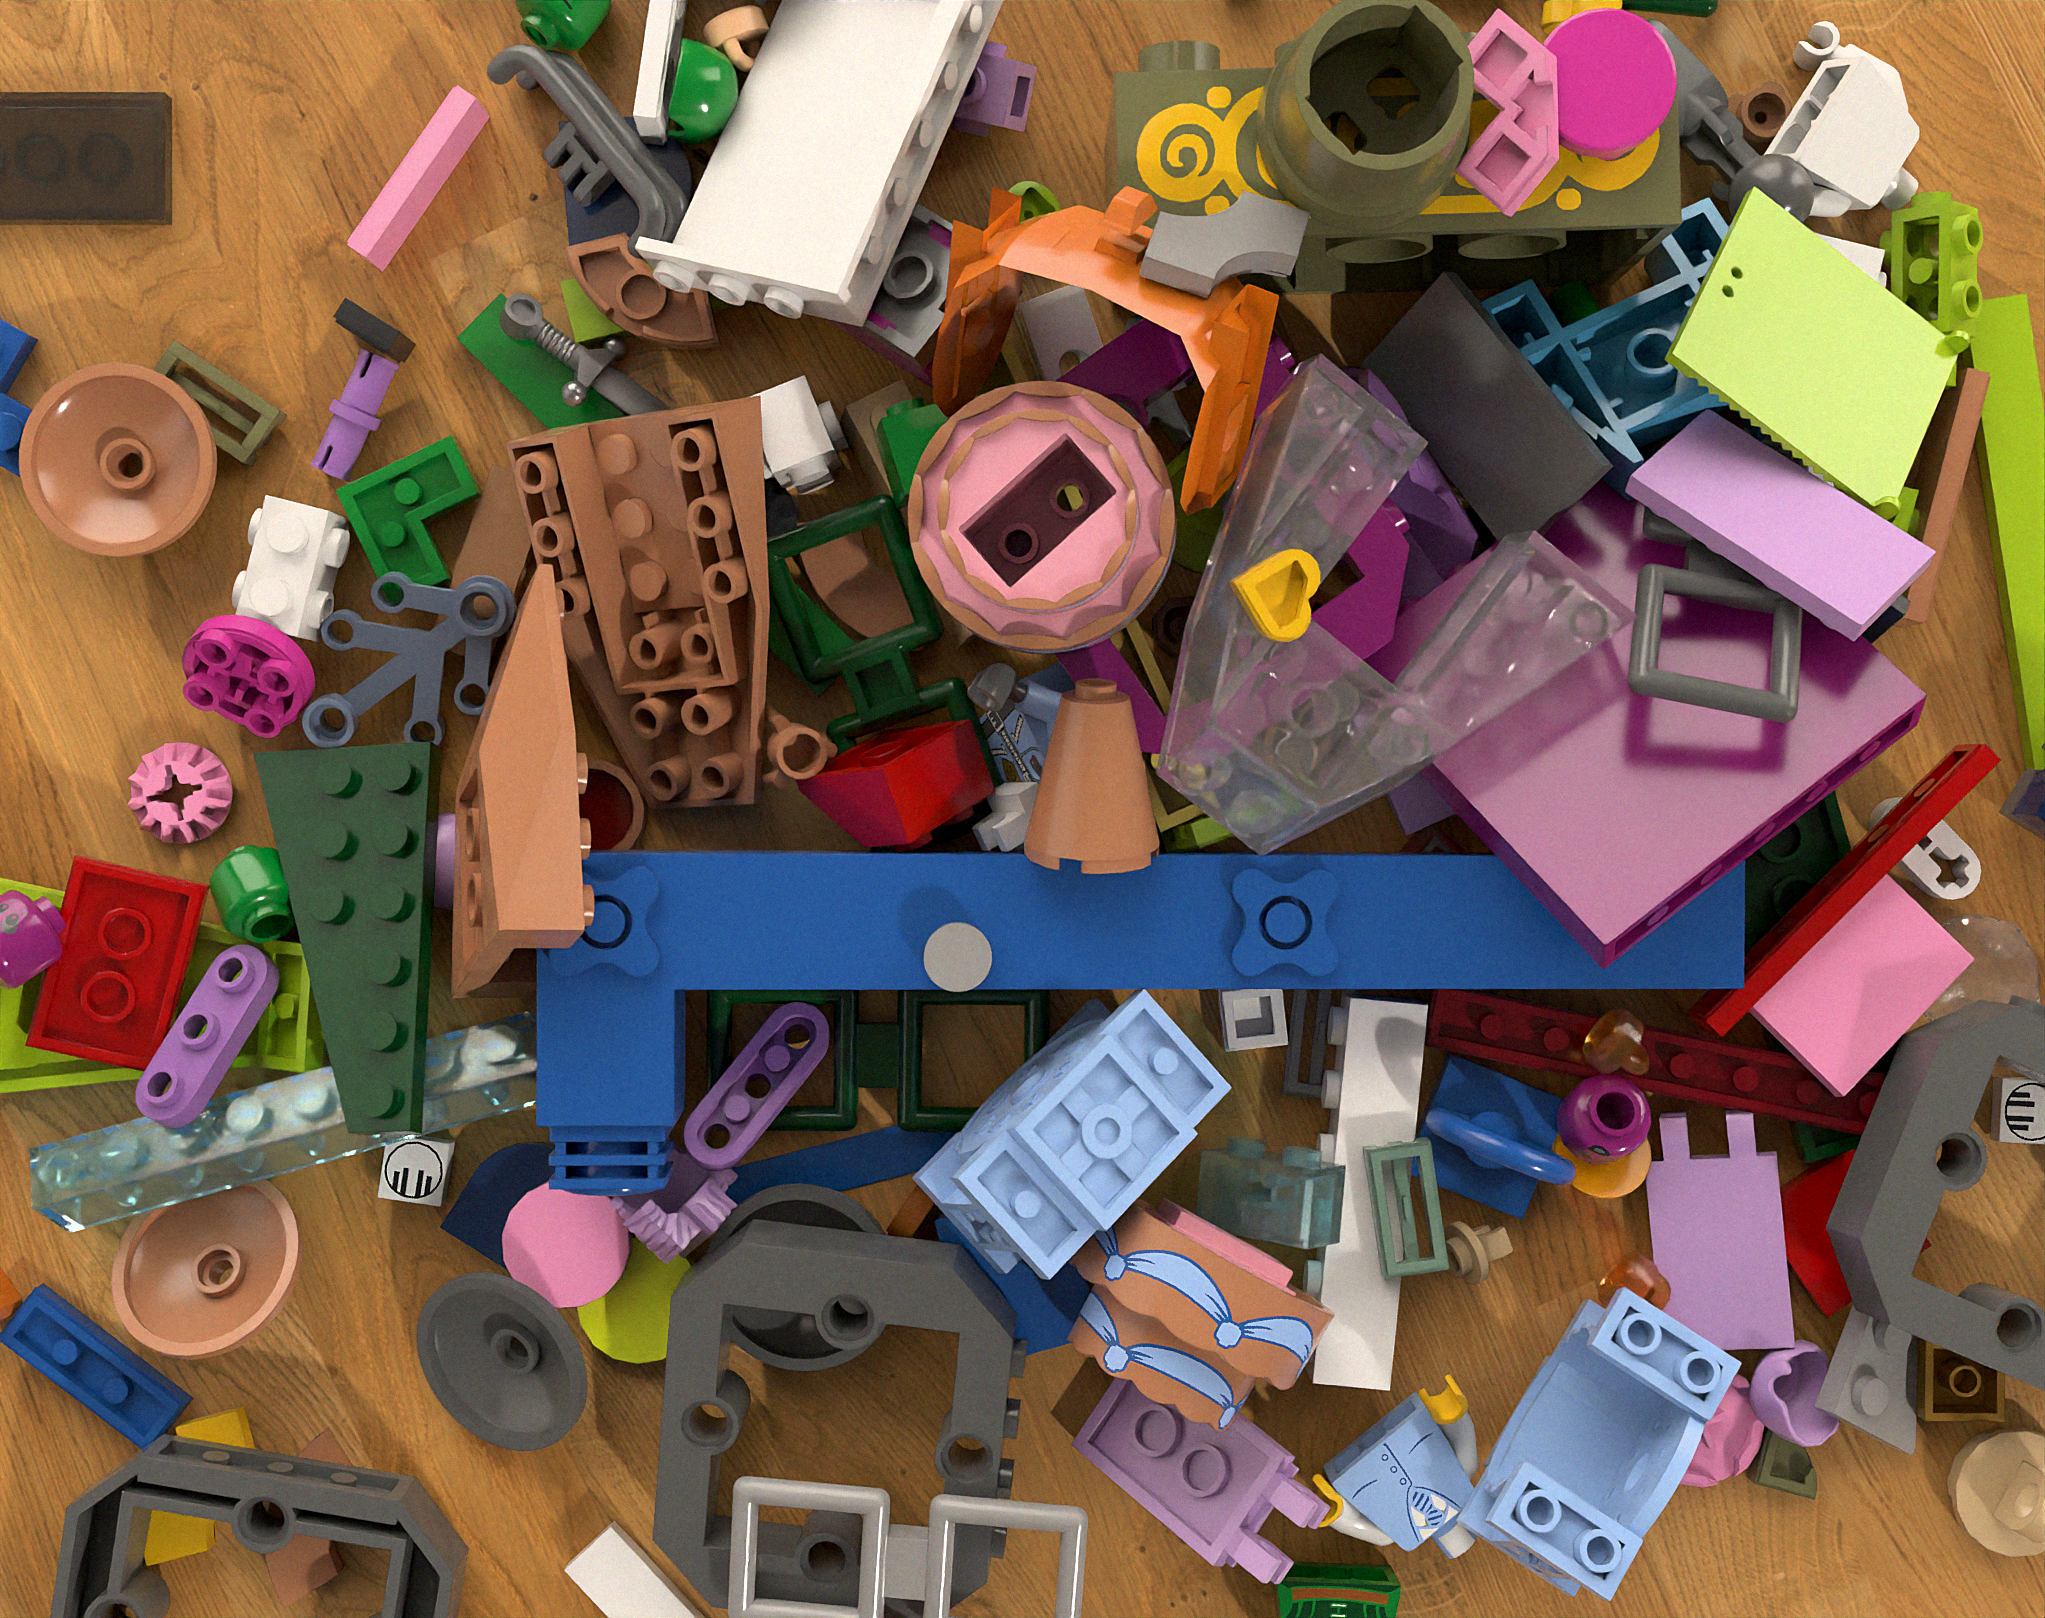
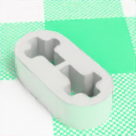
(1944, 845)

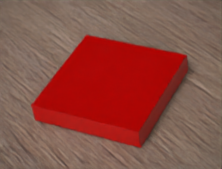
(1809, 1251)

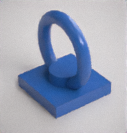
(1491, 1136)

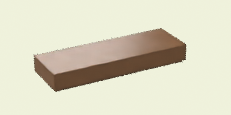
(494, 546)

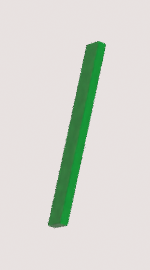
(538, 382)

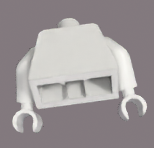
(1847, 128)

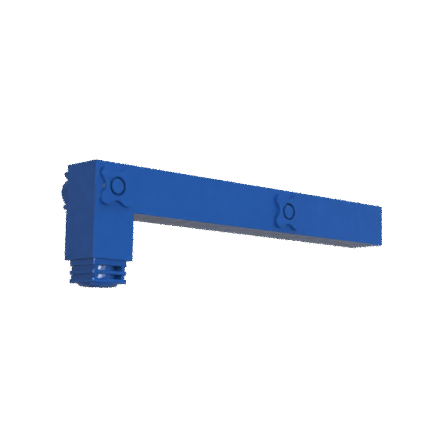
(1187, 921)

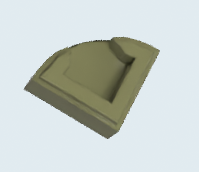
(1783, 1467)

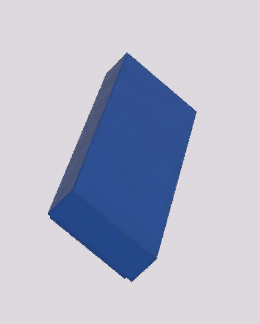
(94, 1367)

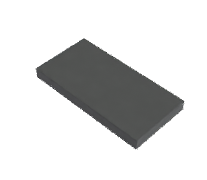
(1485, 412)

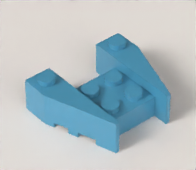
(1613, 362)

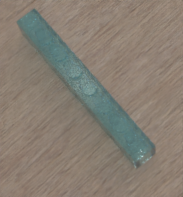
(271, 1130)

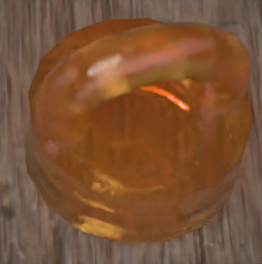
(1616, 1043)
(1637, 1275)

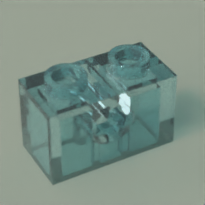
(1299, 1210)

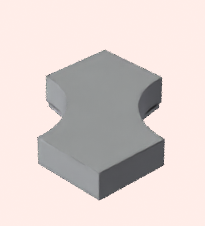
(1209, 249)

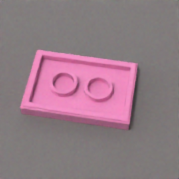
(1862, 986)

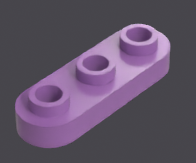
(765, 1059)
(202, 1062)

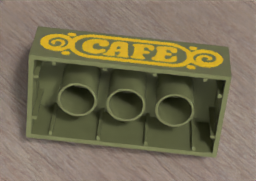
(1193, 146)

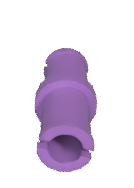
(354, 415)

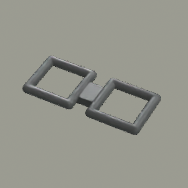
(1721, 582)

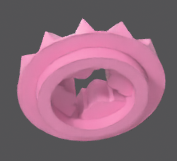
(203, 810)

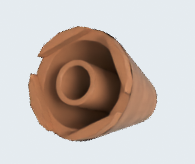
(1093, 787)

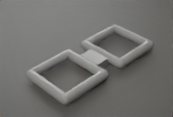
(895, 1557)

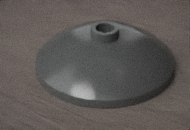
(787, 1337)
(502, 1361)

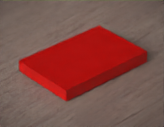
(119, 963)

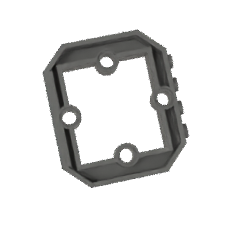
(1899, 1185)
(808, 1273)
(227, 1483)

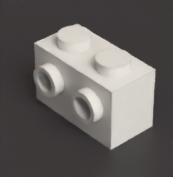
(799, 437)
(292, 566)

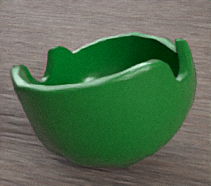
(702, 93)

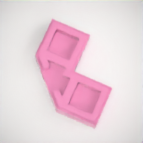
(1524, 137)

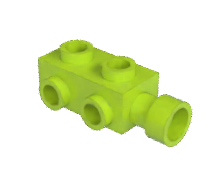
(1935, 262)

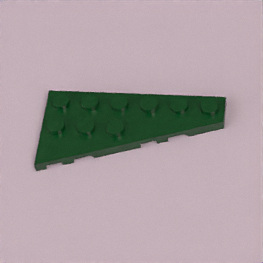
(361, 884)

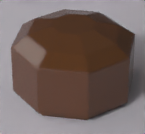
(1170, 624)

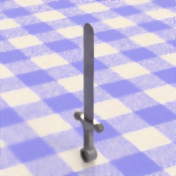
(593, 368)

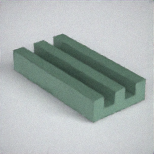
(1397, 1153)

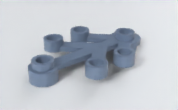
(419, 654)

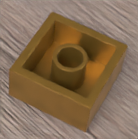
(1957, 1387)

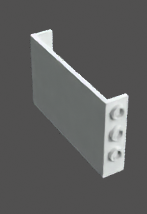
(825, 154)

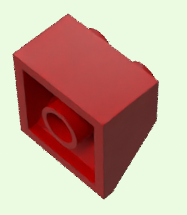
(903, 784)

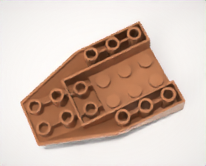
(662, 587)
(520, 813)

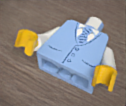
(1407, 1475)

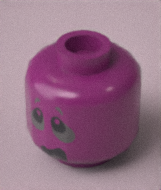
(27, 937)
(1603, 1119)

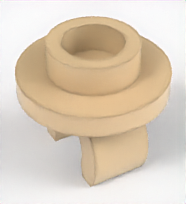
(1472, 1250)

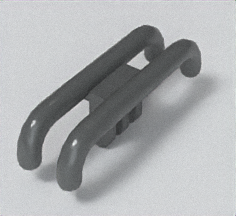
(595, 141)

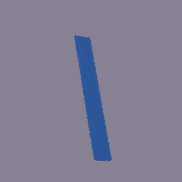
(842, 1163)

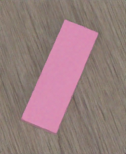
(418, 178)

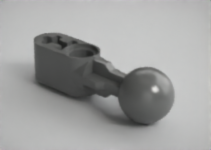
(1715, 139)

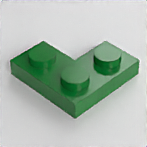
(396, 504)

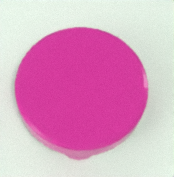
(1610, 81)
(247, 673)

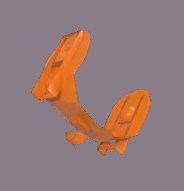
(1104, 254)

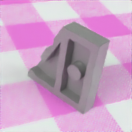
(1874, 1381)

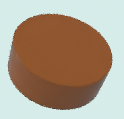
(911, 1214)

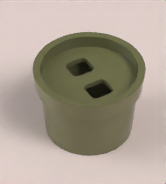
(1328, 73)

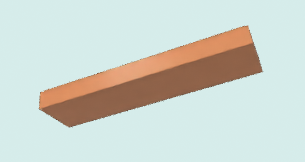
(1941, 480)

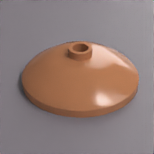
(79, 454)
(173, 1264)

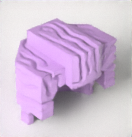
(681, 1213)

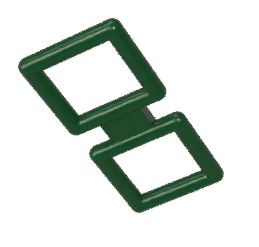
(880, 667)
(871, 1051)

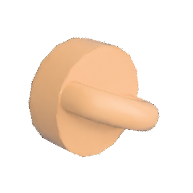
(737, 31)

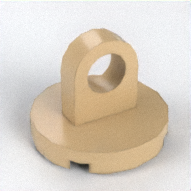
(2001, 1490)

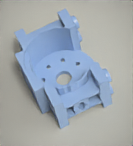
(1073, 1135)
(1598, 1444)

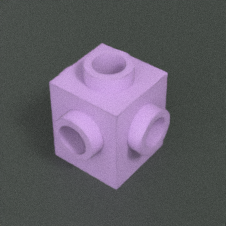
(996, 93)

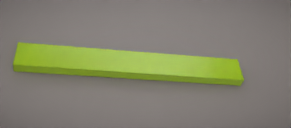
(2013, 485)

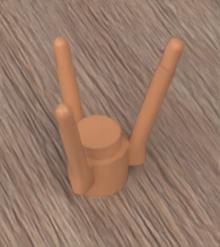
(794, 750)

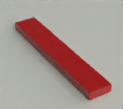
(1846, 884)

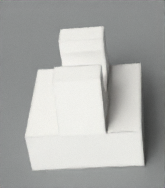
(1010, 817)

